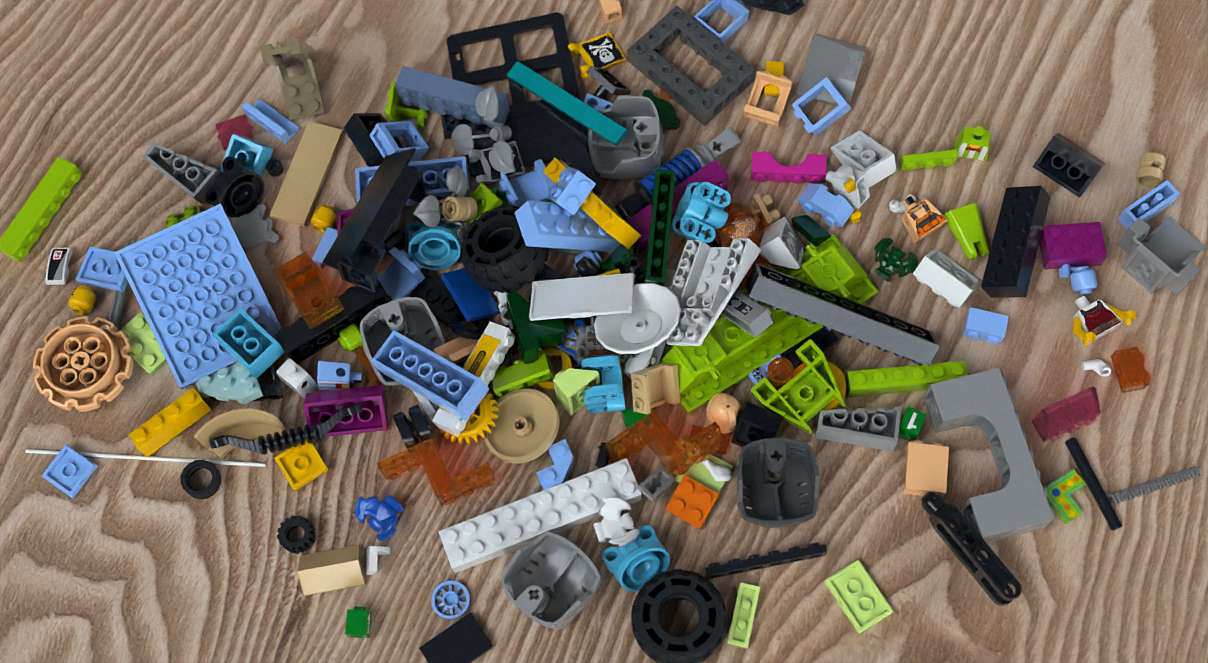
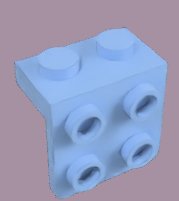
(571, 189)
(400, 275)

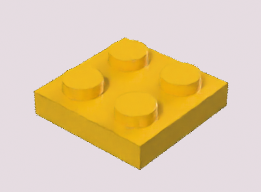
(301, 465)

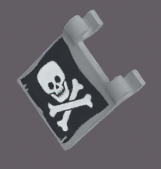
(492, 175)

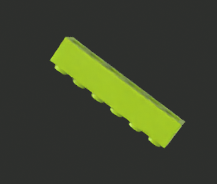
(39, 209)
(901, 378)

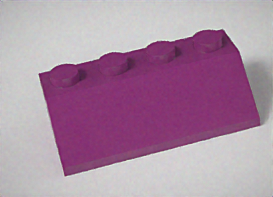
(323, 405)

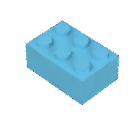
(248, 343)

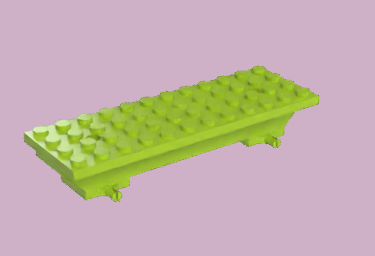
(732, 353)

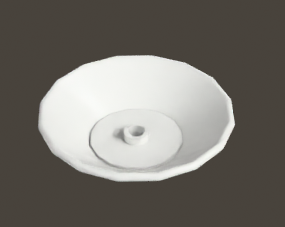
(651, 322)

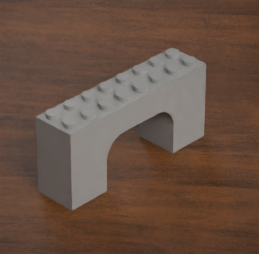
(986, 404)

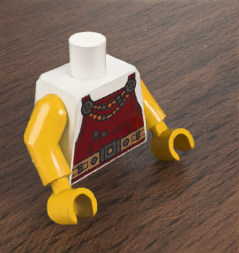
(1098, 319)

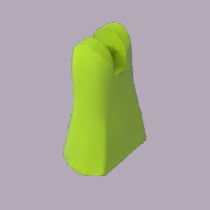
(968, 229)

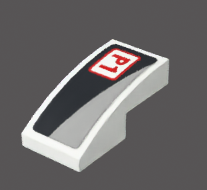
(57, 266)

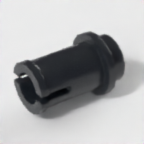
(603, 456)

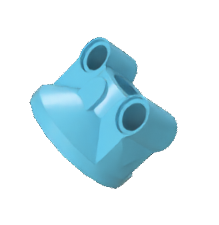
(435, 246)
(638, 560)

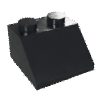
(756, 424)

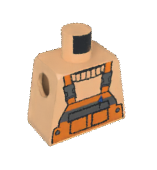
(921, 219)

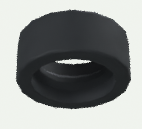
(190, 469)

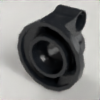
(236, 188)

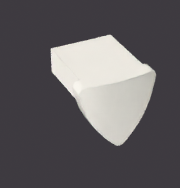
(371, 557)

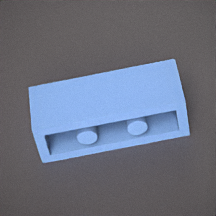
(1149, 204)

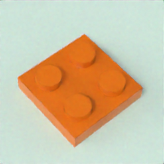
(692, 501)

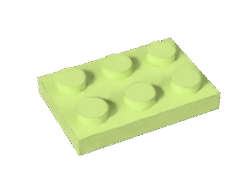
(144, 344)

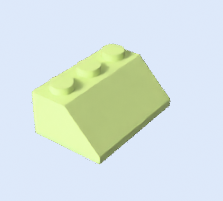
(571, 385)

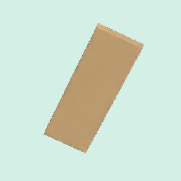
(306, 173)

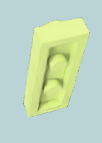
(743, 615)

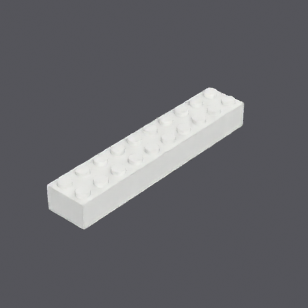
(542, 512)

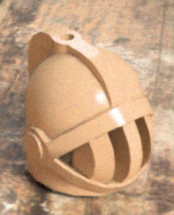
(725, 411)

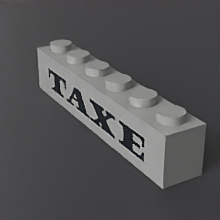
(747, 314)

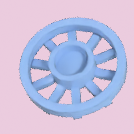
(450, 599)

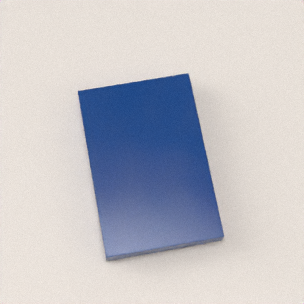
(469, 296)

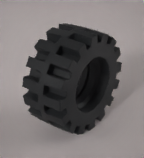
(287, 526)

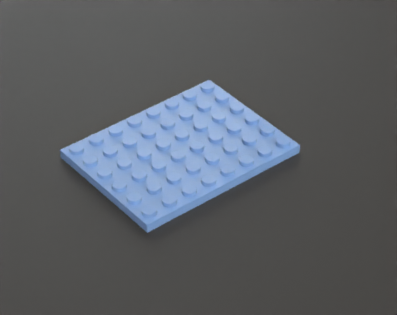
(190, 285)

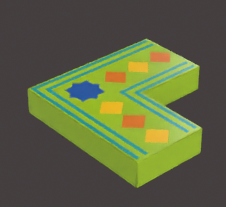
(1060, 494)

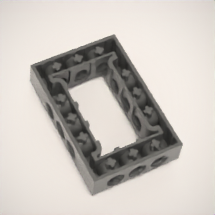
(703, 106)

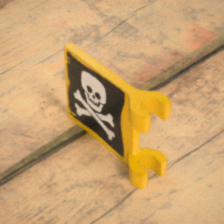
(597, 52)

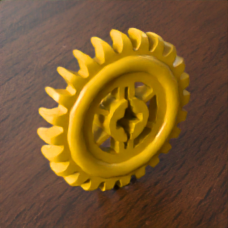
(476, 428)

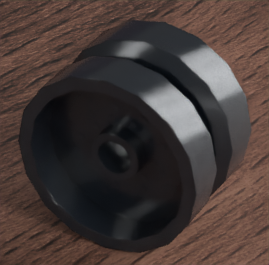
(413, 429)

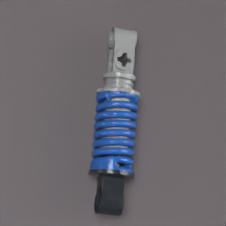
(684, 166)

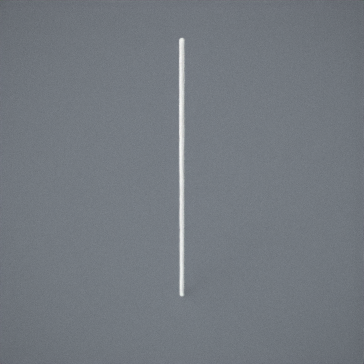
(149, 458)

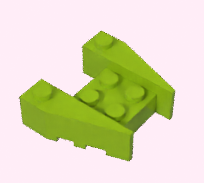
(803, 394)

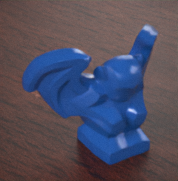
(382, 514)

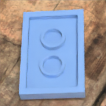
(102, 270)

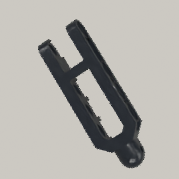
(990, 572)

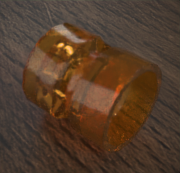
(780, 372)

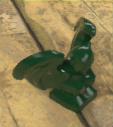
(891, 261)

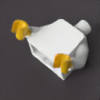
(851, 185)

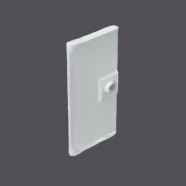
(582, 296)

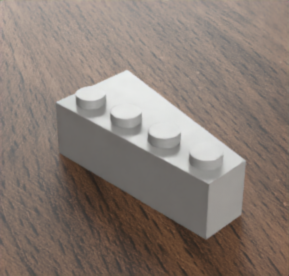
(188, 174)
(860, 427)

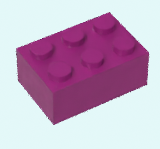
(1073, 245)

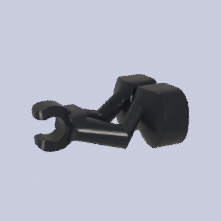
(270, 390)

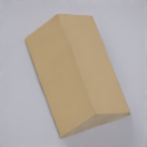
(331, 570)

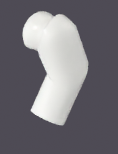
(898, 207)
(1097, 365)

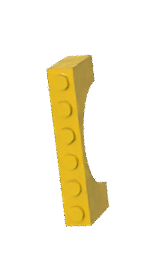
(599, 211)

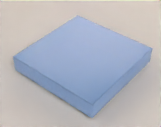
(69, 471)

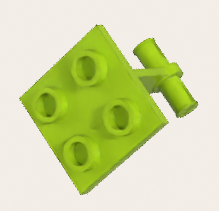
(395, 110)

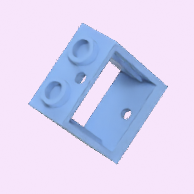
(730, 6)
(831, 117)
(383, 138)

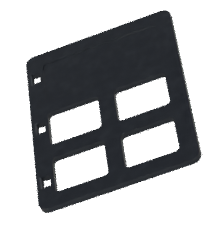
(535, 124)

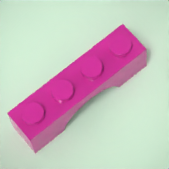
(767, 169)

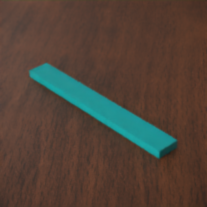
(567, 103)

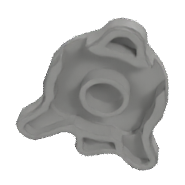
(253, 230)

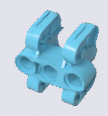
(701, 211)
(610, 393)

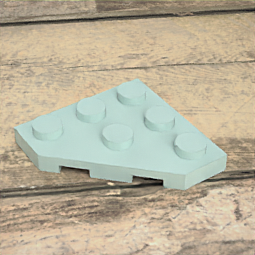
(230, 384)

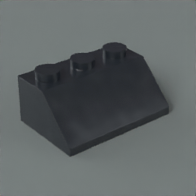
(359, 129)
(1068, 164)

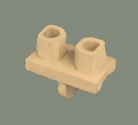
(760, 212)

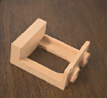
(762, 79)

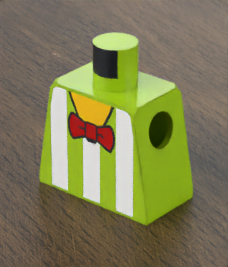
(973, 143)

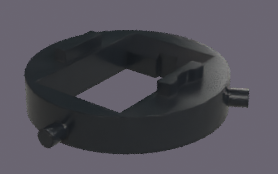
(465, 332)

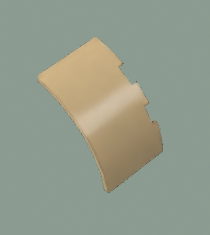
(239, 423)

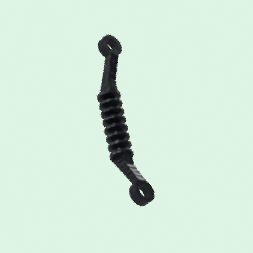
(262, 445)

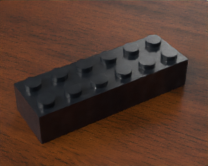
(1015, 242)
(301, 342)

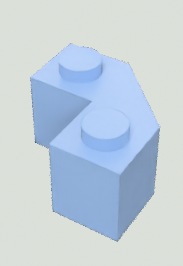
(832, 208)
(562, 465)

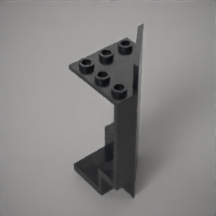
(362, 238)

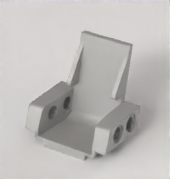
(1162, 257)

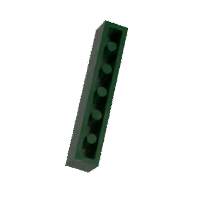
(659, 227)

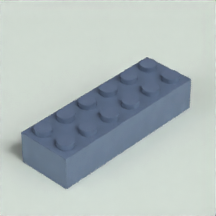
(445, 96)

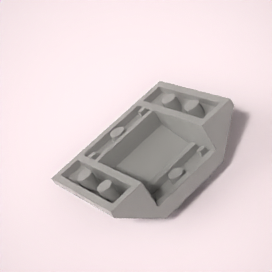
(838, 62)

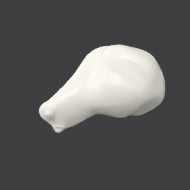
(718, 472)

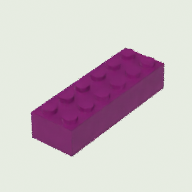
(710, 173)

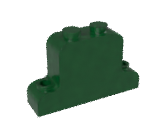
(533, 334)

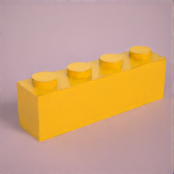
(169, 422)

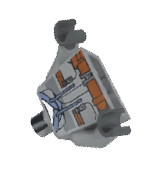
(589, 347)

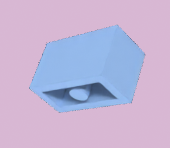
(985, 325)

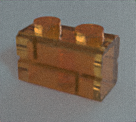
(1130, 369)

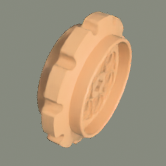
(107, 381)

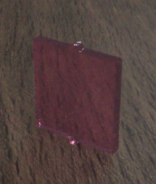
(237, 125)

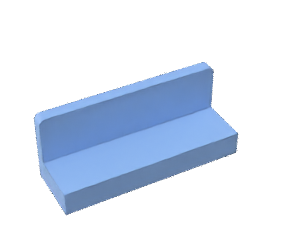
(271, 120)

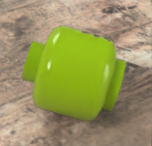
(351, 338)

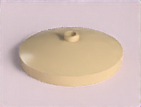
(524, 426)

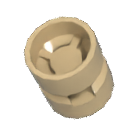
(1151, 170)
(459, 208)

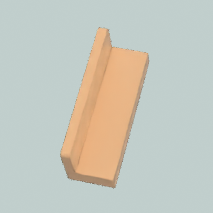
(456, 350)

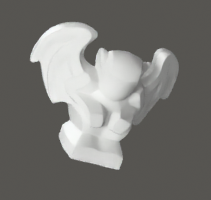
(613, 526)

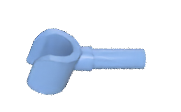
(1066, 270)

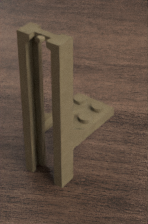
(301, 91)

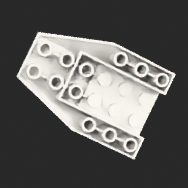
(706, 284)

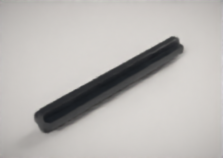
(1093, 484)

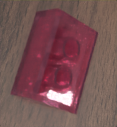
(1067, 415)

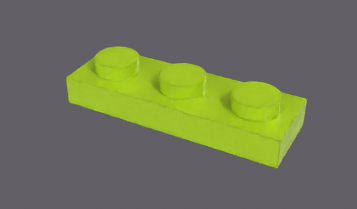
(928, 160)

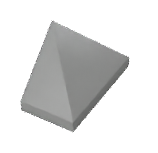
(656, 484)

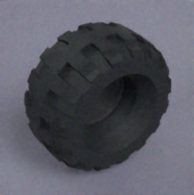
(508, 267)
(678, 585)

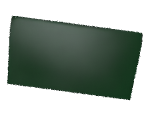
(810, 229)

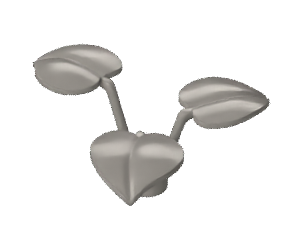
(501, 156)
(430, 210)

